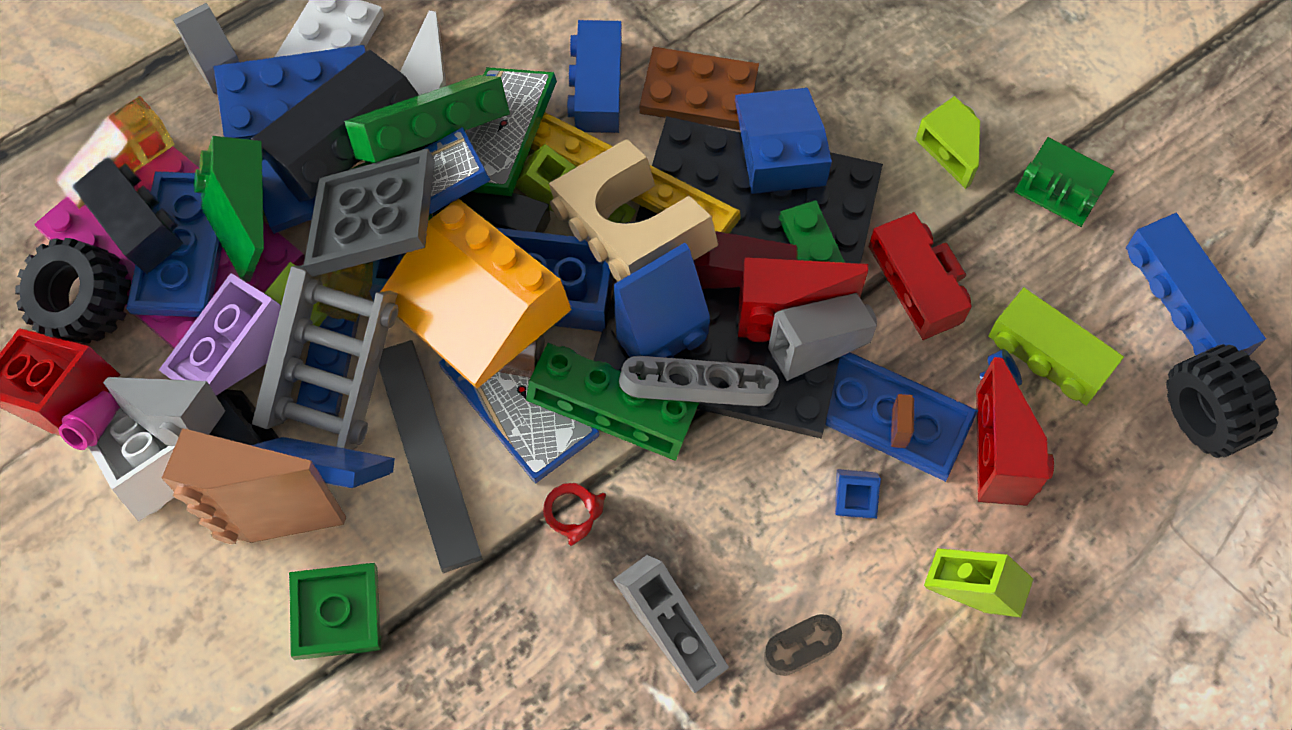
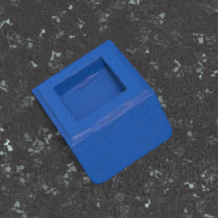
(857, 493)

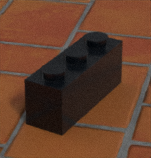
(129, 213)

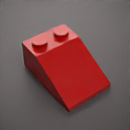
(785, 284)
(49, 378)
(1010, 441)

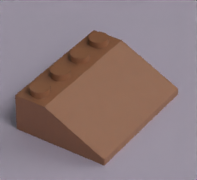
(248, 489)

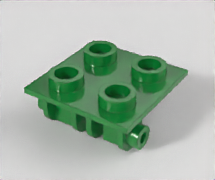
(1064, 181)

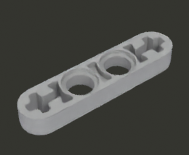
(698, 374)

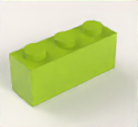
(1055, 346)

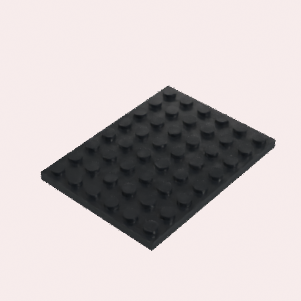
(716, 164)

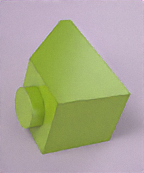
(953, 139)
(980, 581)

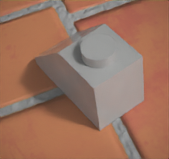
(205, 42)

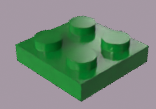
(334, 611)

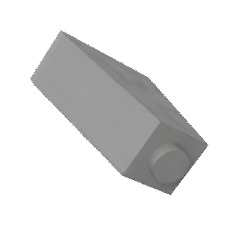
(820, 333)

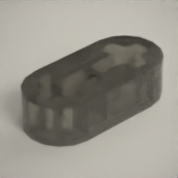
(798, 635)

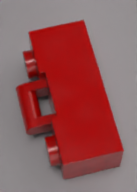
(918, 278)

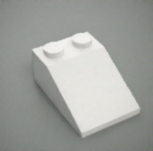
(134, 465)

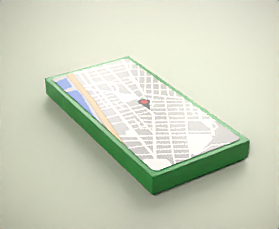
(507, 140)

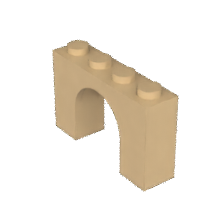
(607, 182)

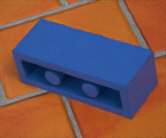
(596, 76)

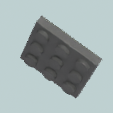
(370, 213)

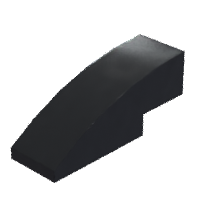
(509, 212)

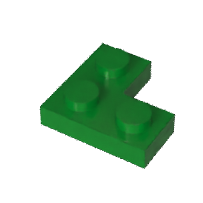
(809, 231)

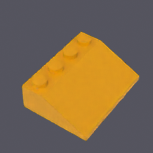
(475, 294)

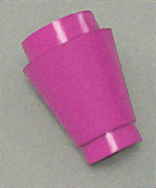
(89, 421)

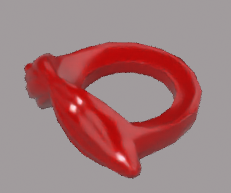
(592, 502)

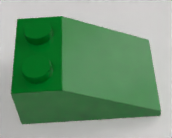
(233, 198)

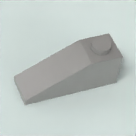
(167, 405)
(671, 621)

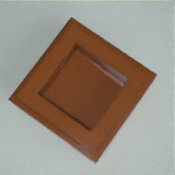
(902, 421)

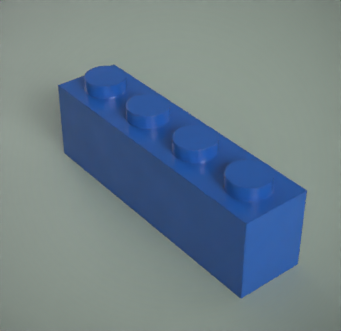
(1192, 287)

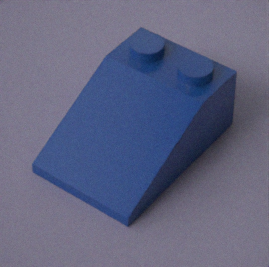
(783, 140)
(662, 307)

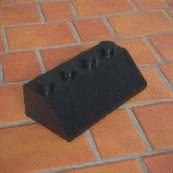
(312, 135)

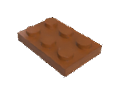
(696, 87)

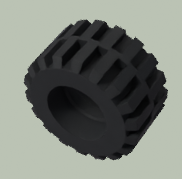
(47, 286)
(1222, 400)

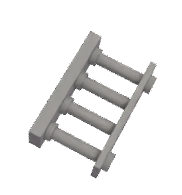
(286, 367)

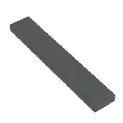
(428, 458)

